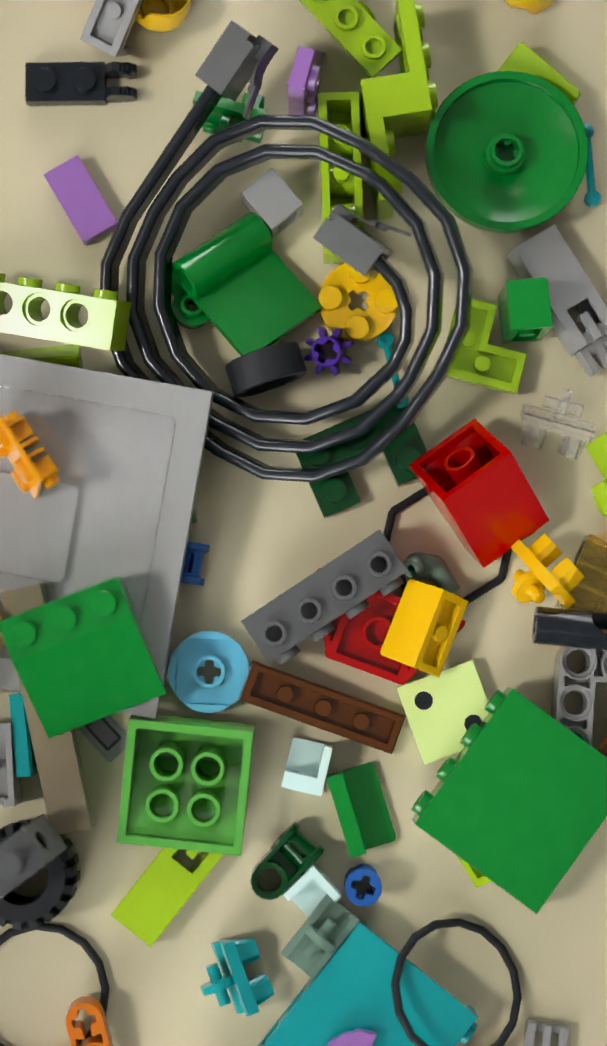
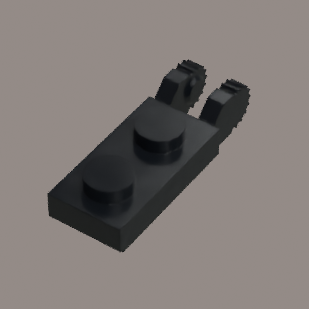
(77, 83)

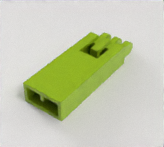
(162, 893)

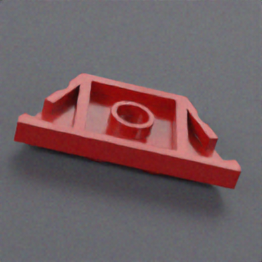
(361, 638)

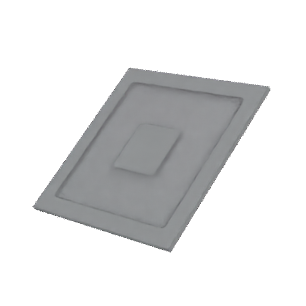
(123, 498)

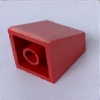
(480, 492)

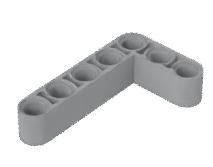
(582, 682)

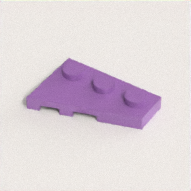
(305, 81)

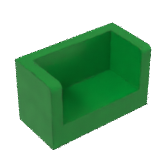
(524, 310)

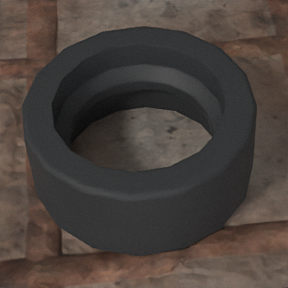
(265, 369)

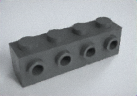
(324, 596)

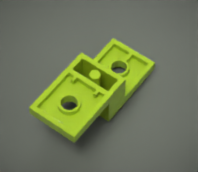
(399, 102)

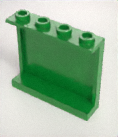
(517, 798)

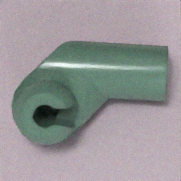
(430, 568)

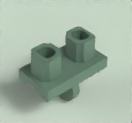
(320, 936)

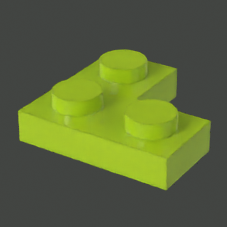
(485, 363)

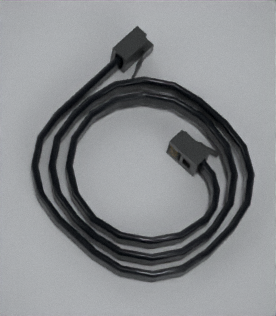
(226, 71)

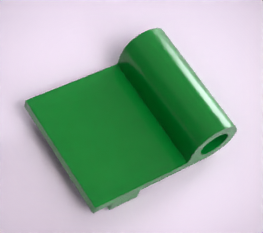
(245, 286)

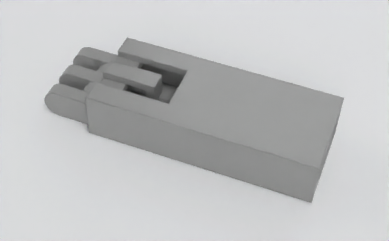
(569, 286)

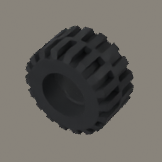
(61, 887)

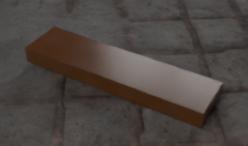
(321, 707)

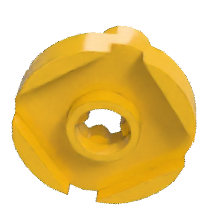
(356, 324)

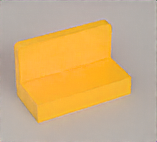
(424, 627)

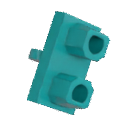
(243, 991)

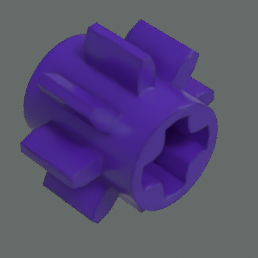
(318, 354)

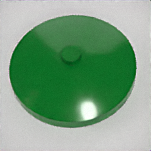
(506, 151)

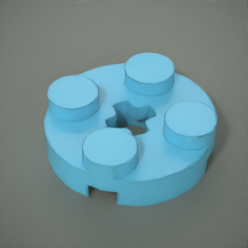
(192, 687)

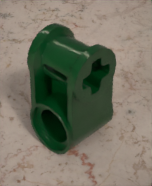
(286, 861)

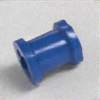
(194, 573)
(368, 896)

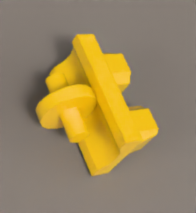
(559, 580)

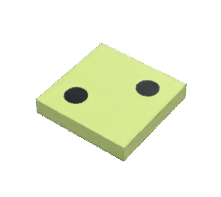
(443, 709)

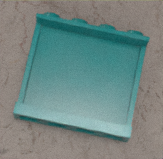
(357, 993)

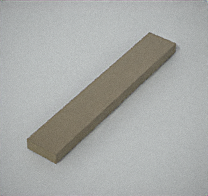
(56, 757)

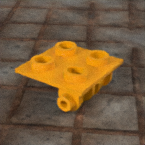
(26, 474)

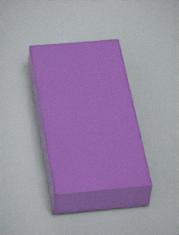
(81, 200)

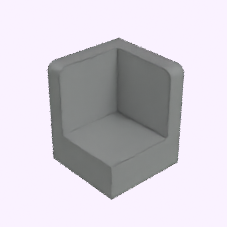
(272, 201)

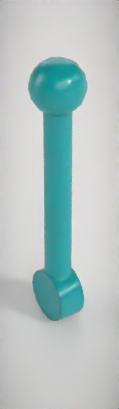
(592, 197)
(385, 342)

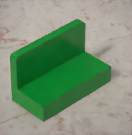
(361, 808)

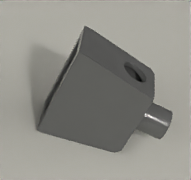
(24, 855)

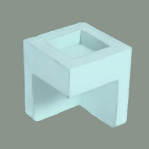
(307, 766)
(311, 888)

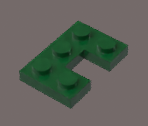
(339, 491)

